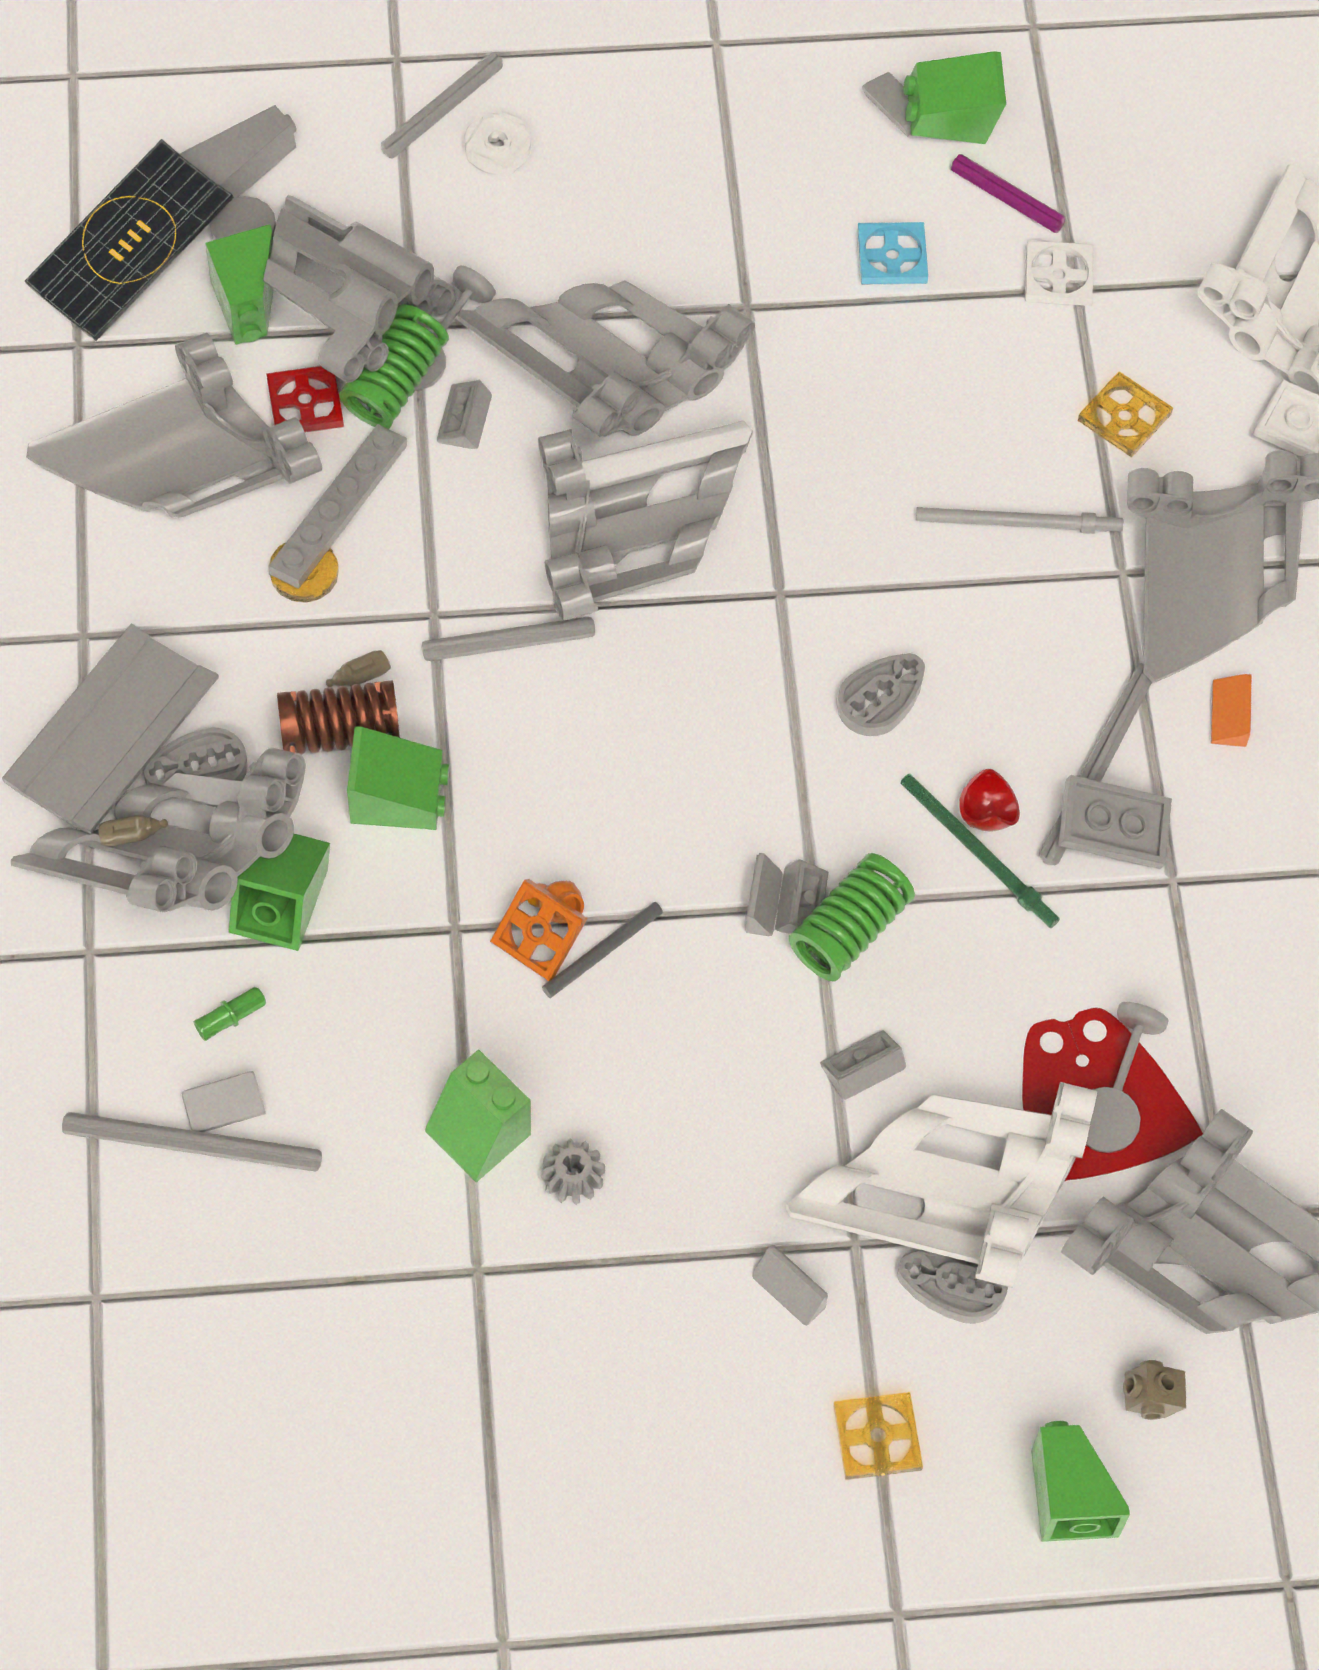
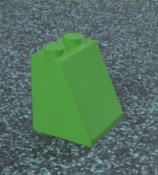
(956, 97)
(237, 277)
(395, 781)
(280, 893)
(480, 1116)
(1074, 1487)

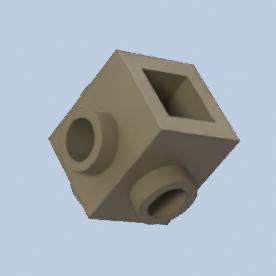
(1154, 1390)

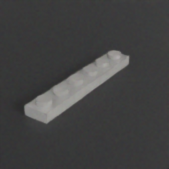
(337, 506)

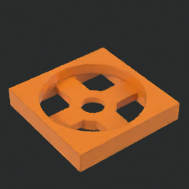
(504, 939)

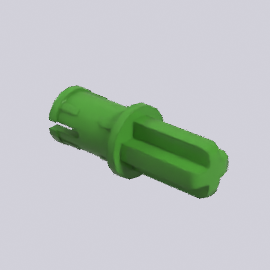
(229, 1013)

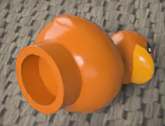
(566, 892)

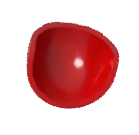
(989, 802)

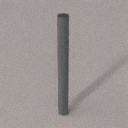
(602, 950)

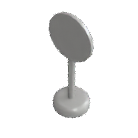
(472, 286)
(1115, 1114)

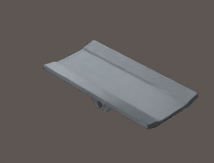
(109, 729)

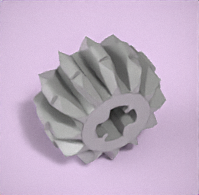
(577, 1184)

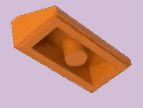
(1231, 710)

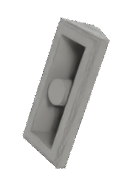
(889, 97)
(465, 415)
(800, 894)
(763, 897)
(864, 1064)
(223, 1102)
(790, 1286)

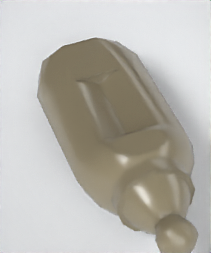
(361, 669)
(129, 829)

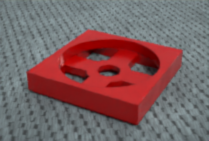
(309, 422)

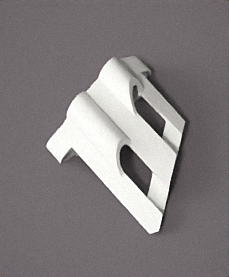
(1265, 313)
(969, 1209)

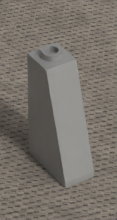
(245, 150)

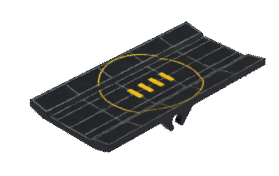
(128, 240)

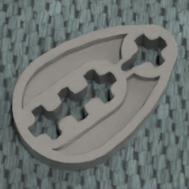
(890, 709)
(198, 747)
(954, 1303)

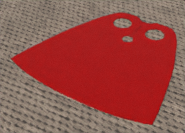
(1164, 1116)

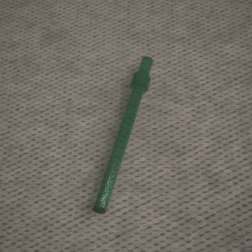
(1028, 897)

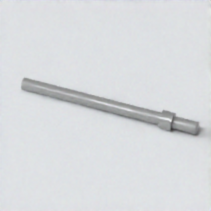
(1086, 522)

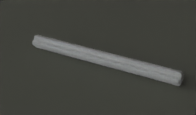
(1104, 750)
(192, 1141)

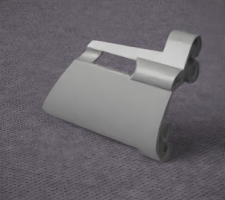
(179, 442)
(1210, 556)

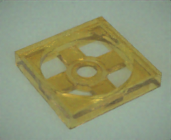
(1110, 432)
(883, 1466)

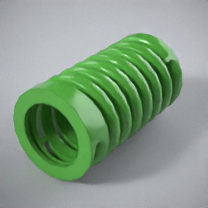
(377, 387)
(861, 889)

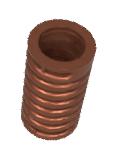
(335, 715)

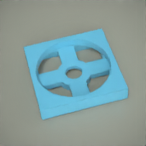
(891, 231)

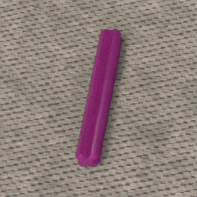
(1008, 193)

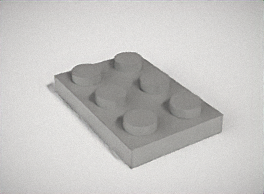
(1115, 822)

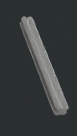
(441, 105)
(508, 638)

